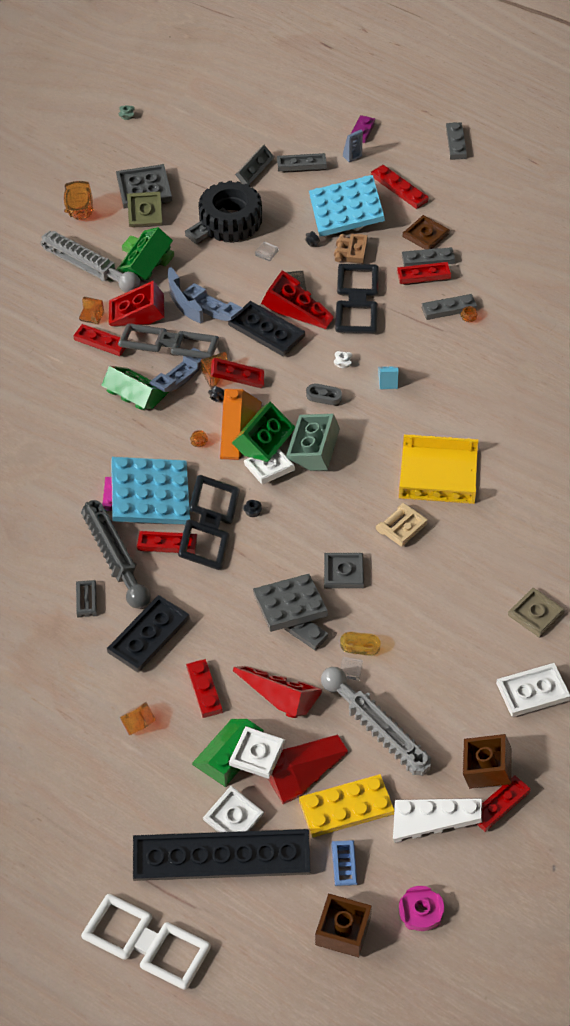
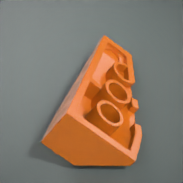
(238, 410)

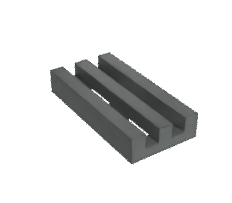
(86, 611)

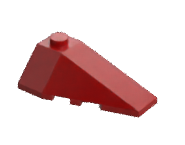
(291, 300)
(303, 765)

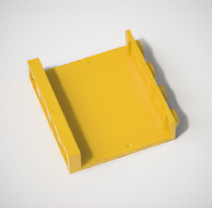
(438, 469)

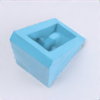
(388, 377)

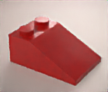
(137, 306)

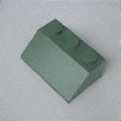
(314, 441)

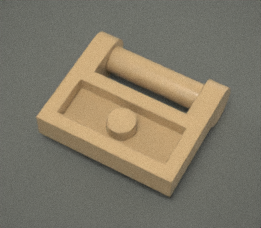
(405, 528)

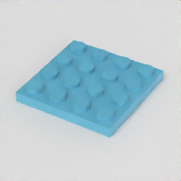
(346, 205)
(149, 490)

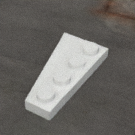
(433, 815)

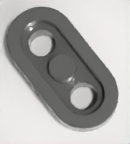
(323, 394)

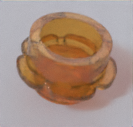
(469, 314)
(199, 438)

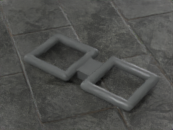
(168, 339)

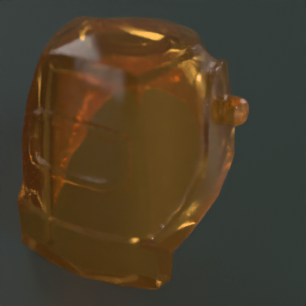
(78, 200)

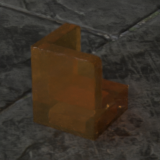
(92, 310)
(137, 718)

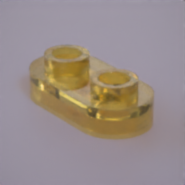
(360, 643)

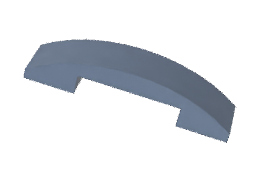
(211, 305)
(191, 308)
(178, 375)

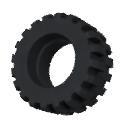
(231, 197)

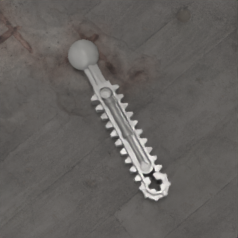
(88, 260)
(378, 723)

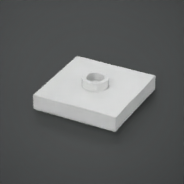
(270, 470)
(257, 752)
(233, 813)

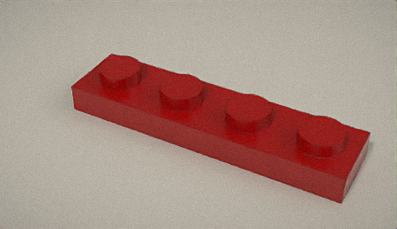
(399, 186)

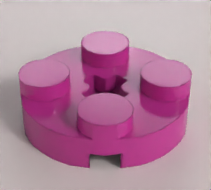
(421, 921)

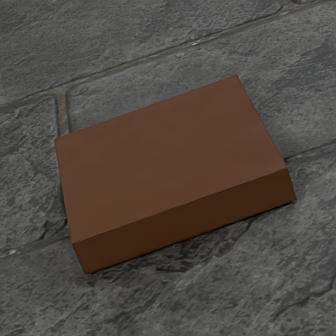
(426, 233)

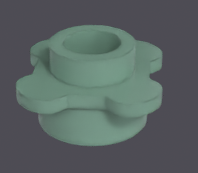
(126, 112)

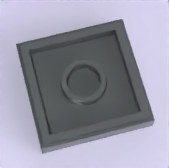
(343, 570)

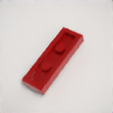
(423, 273)
(98, 339)
(237, 372)
(164, 542)
(204, 688)
(502, 802)

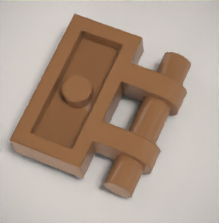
(356, 248)

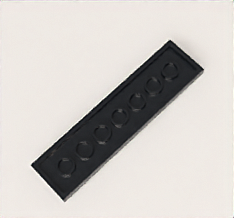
(221, 854)

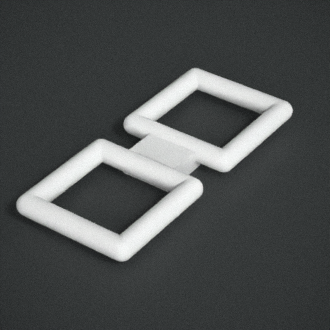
(146, 941)

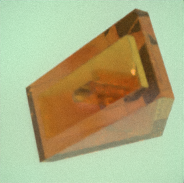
(206, 368)

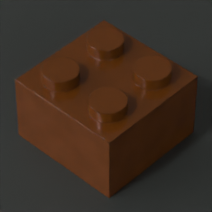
(487, 761)
(343, 925)

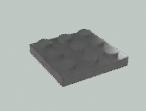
(142, 181)
(290, 602)

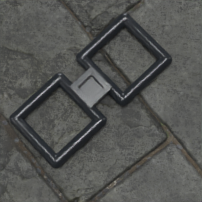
(357, 298)
(209, 522)

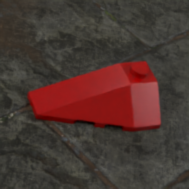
(289, 697)

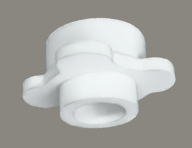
(342, 359)

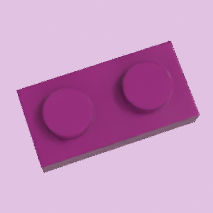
(365, 124)

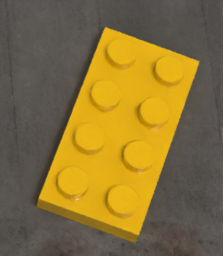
(346, 805)

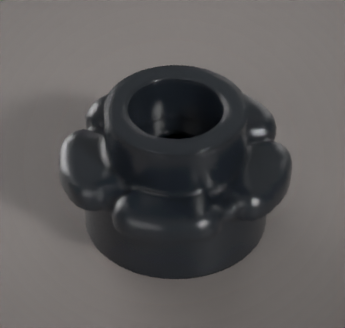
(312, 239)
(216, 394)
(252, 508)

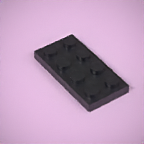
(267, 328)
(148, 633)

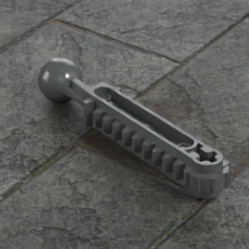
(115, 553)

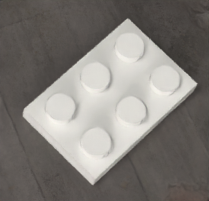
(533, 689)

